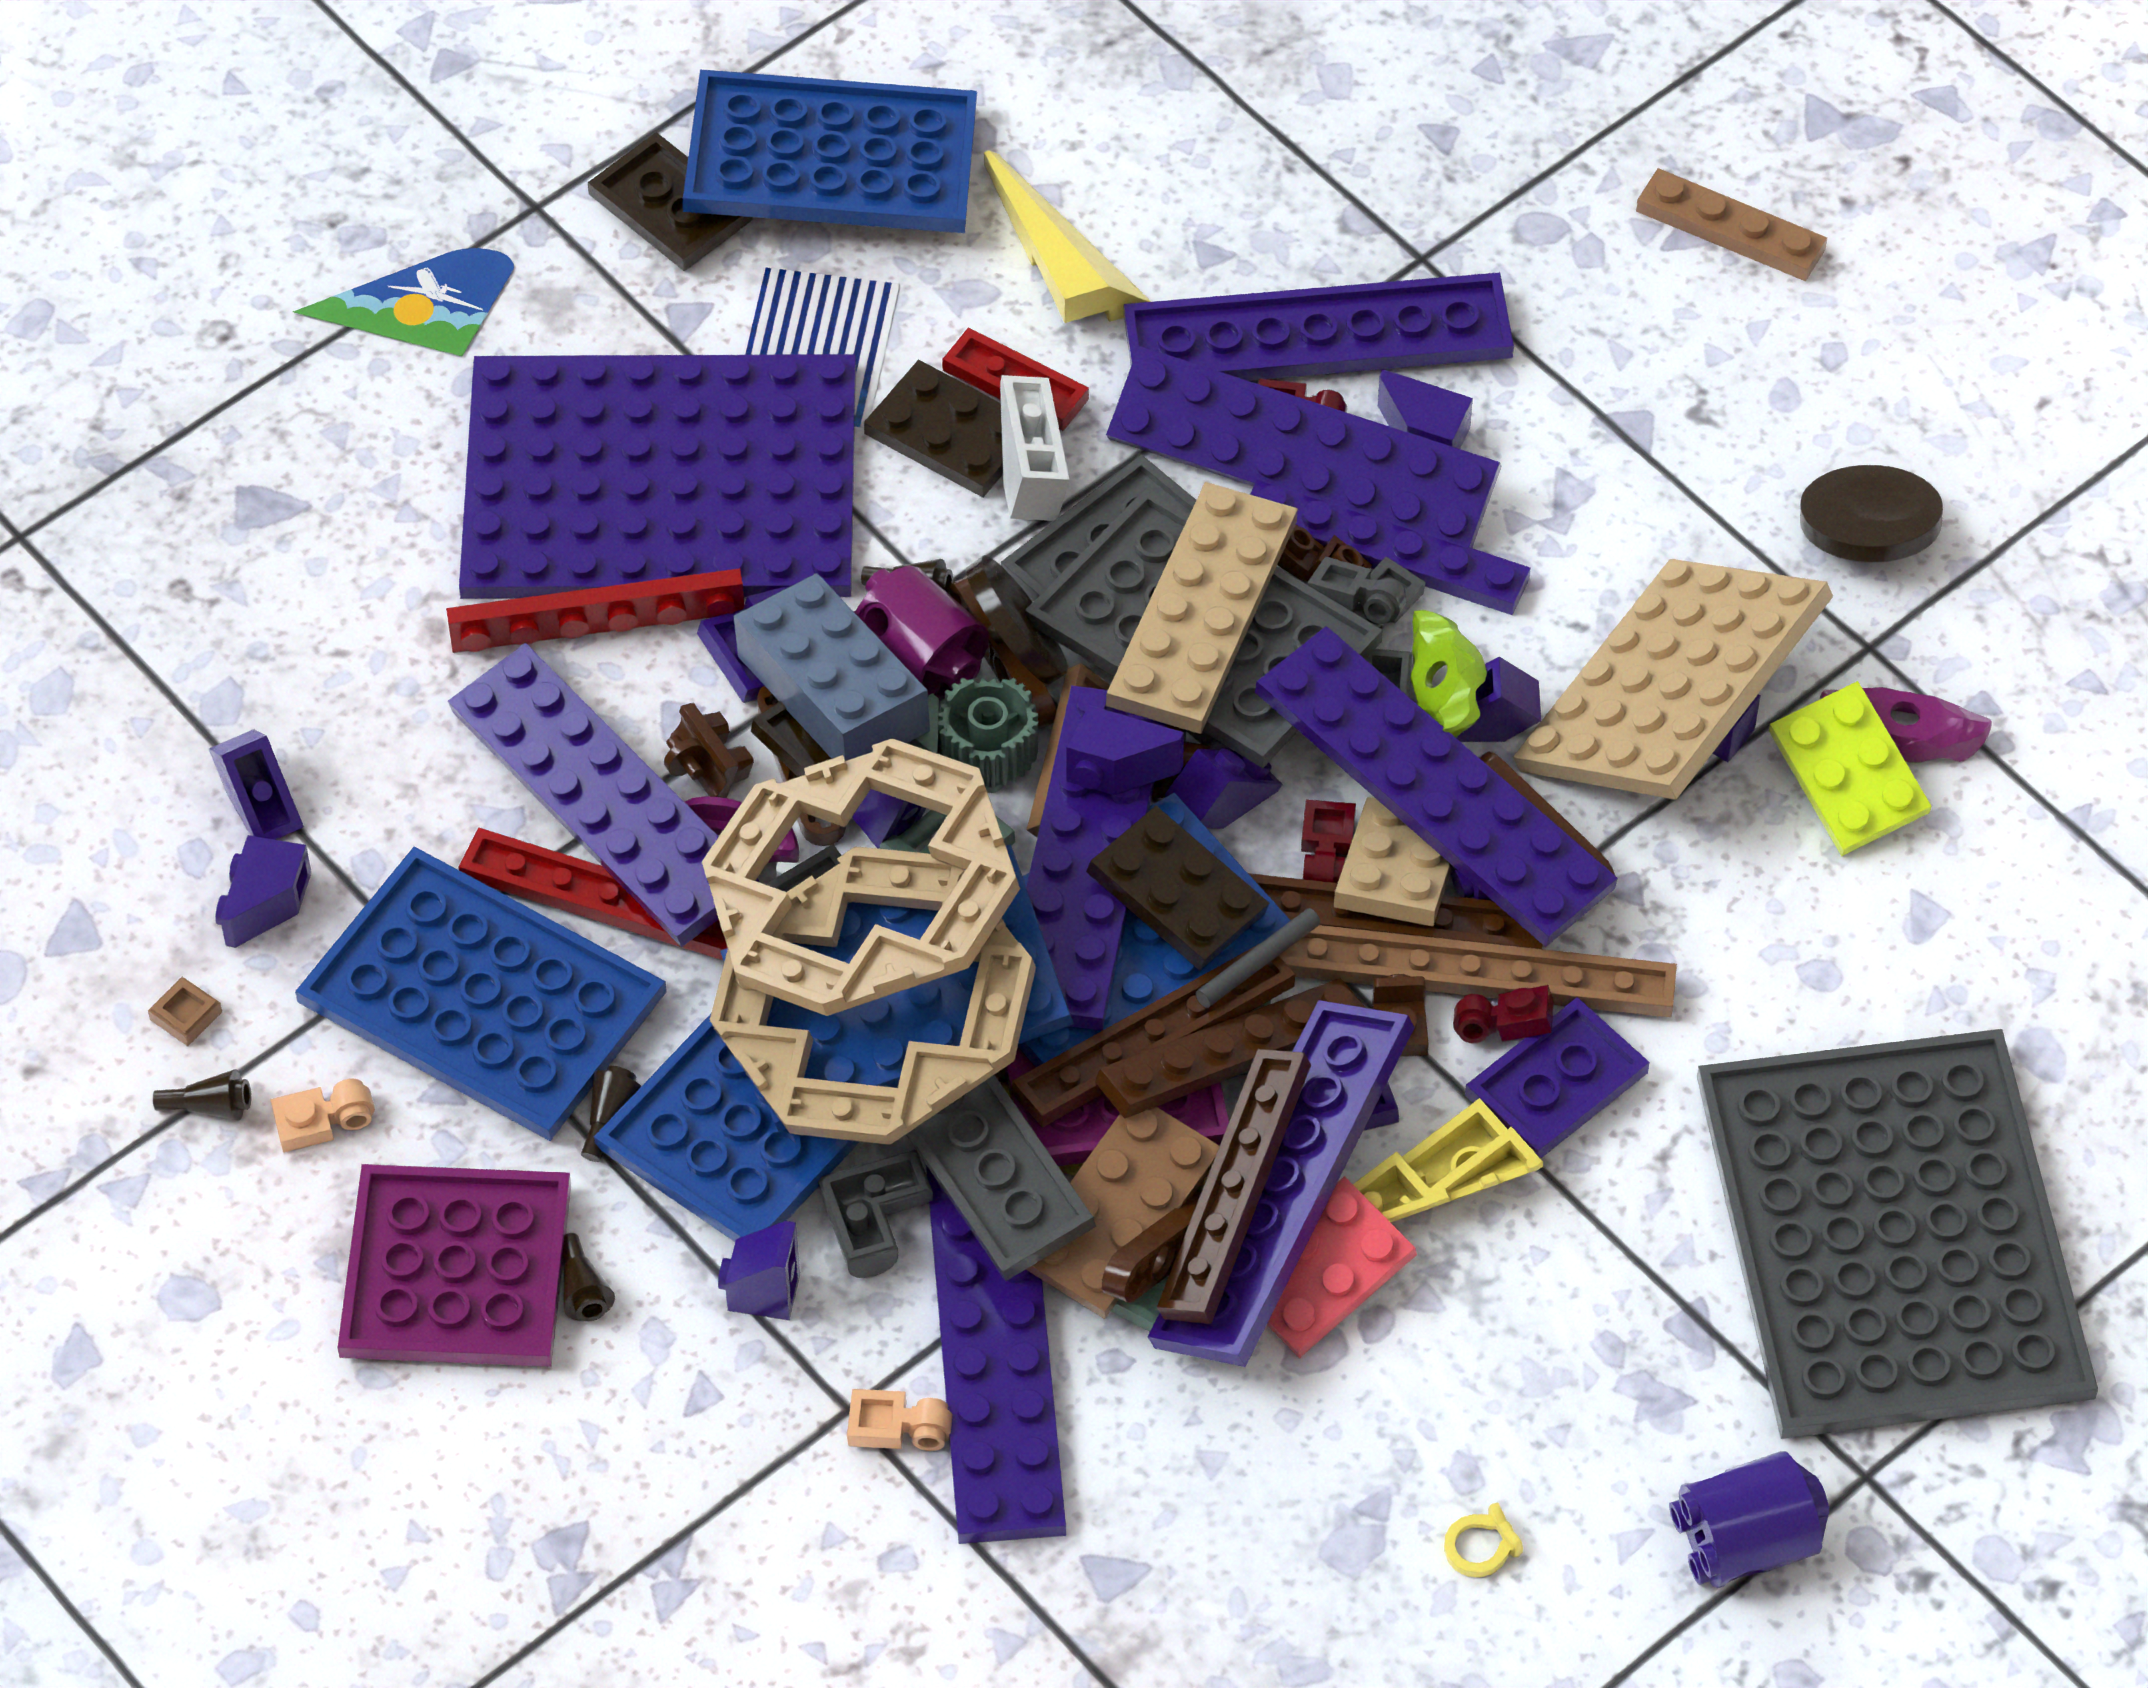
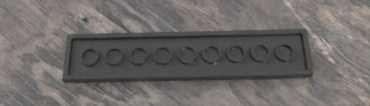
(988, 1158)

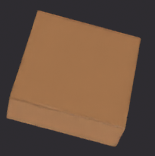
(185, 1011)

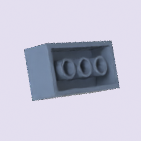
(830, 670)

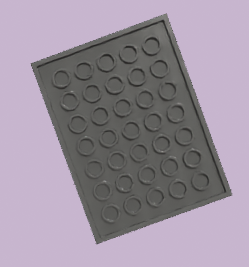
(1894, 1234)

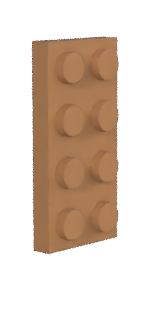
(1127, 1184)

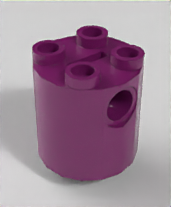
(924, 628)

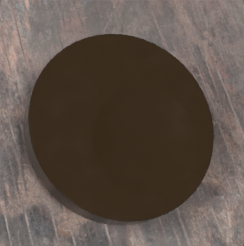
(1871, 513)
(1005, 608)

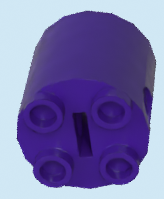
(1751, 1518)

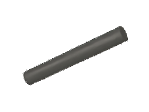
(1257, 958)

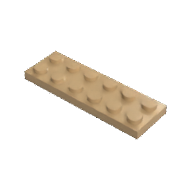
(1202, 608)

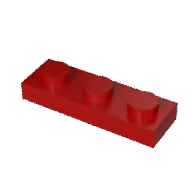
(984, 361)

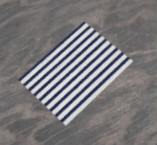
(826, 316)

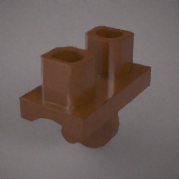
(700, 752)

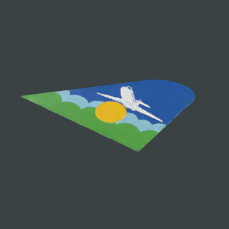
(426, 304)

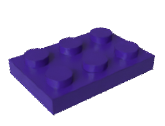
(1559, 1078)

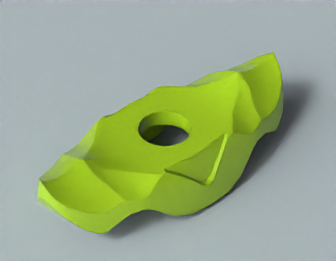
(1440, 644)

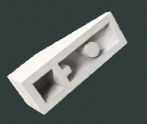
(1031, 449)

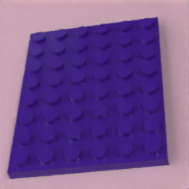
(657, 471)

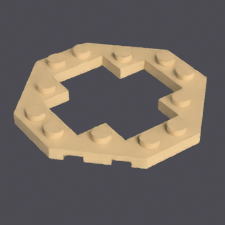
(887, 958)
(931, 1072)

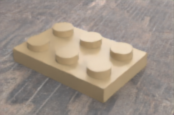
(1391, 870)

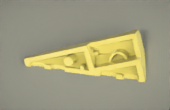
(1072, 268)
(1452, 1162)

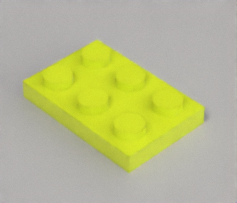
(1849, 768)

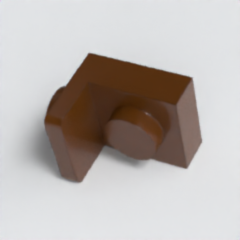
(1405, 996)

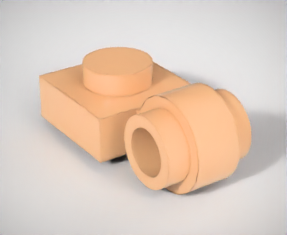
(307, 1119)
(881, 1418)

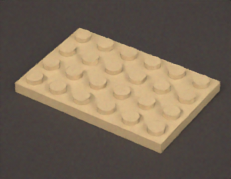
(1673, 678)

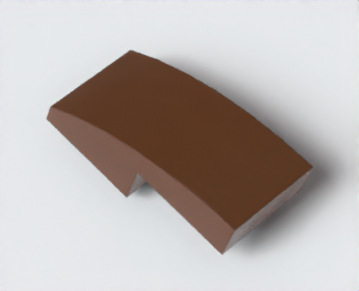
(1305, 554)

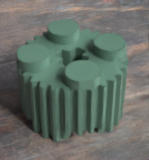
(990, 729)

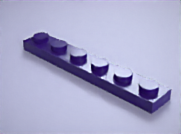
(1439, 563)

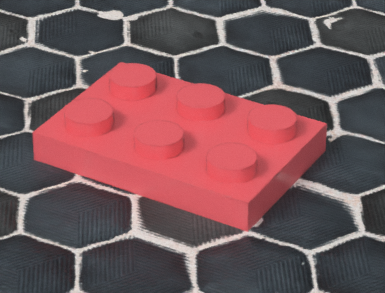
(1339, 1269)

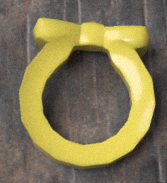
(1495, 1520)

